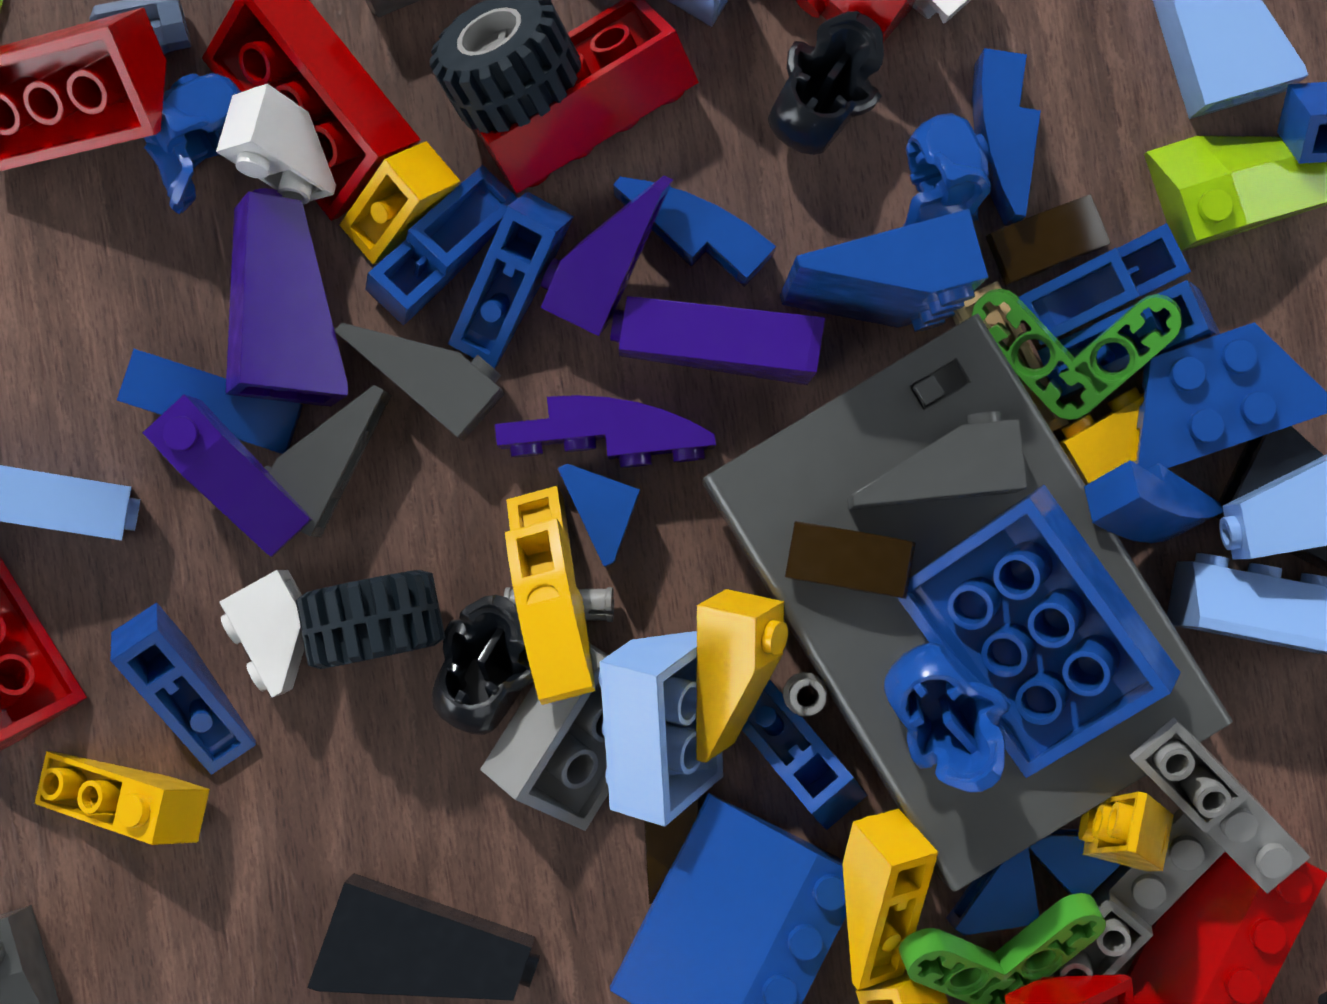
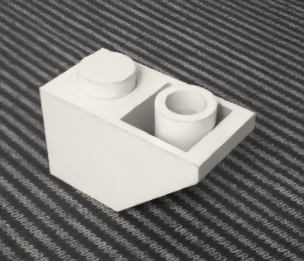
(276, 143)
(269, 628)

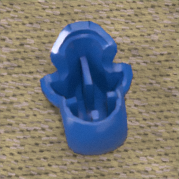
(189, 132)
(947, 168)
(948, 717)

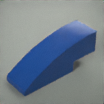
(1007, 129)
(698, 226)
(439, 245)
(1108, 282)
(159, 382)
(1147, 503)

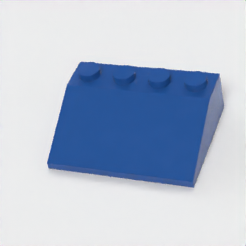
(893, 276)
(1042, 626)
(736, 917)

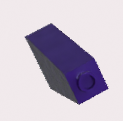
(278, 309)
(720, 338)

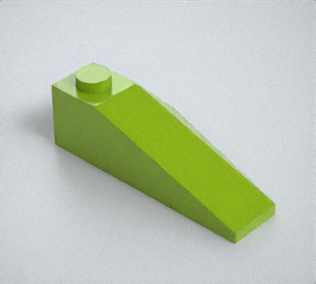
(1231, 185)

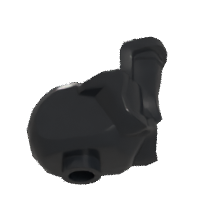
(828, 83)
(482, 666)

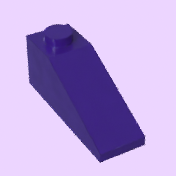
(595, 272)
(227, 473)

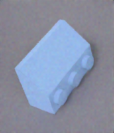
(1250, 603)
(652, 728)

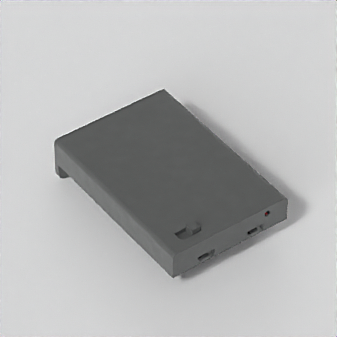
(859, 635)

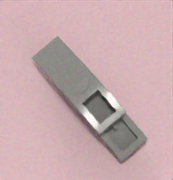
(1219, 804)
(1137, 898)

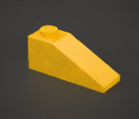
(736, 655)
(885, 890)

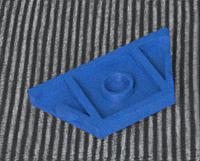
(1221, 396)

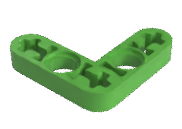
(1085, 366)
(985, 976)

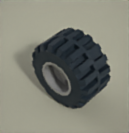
(505, 62)
(370, 618)

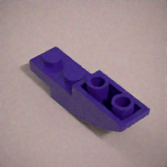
(630, 430)

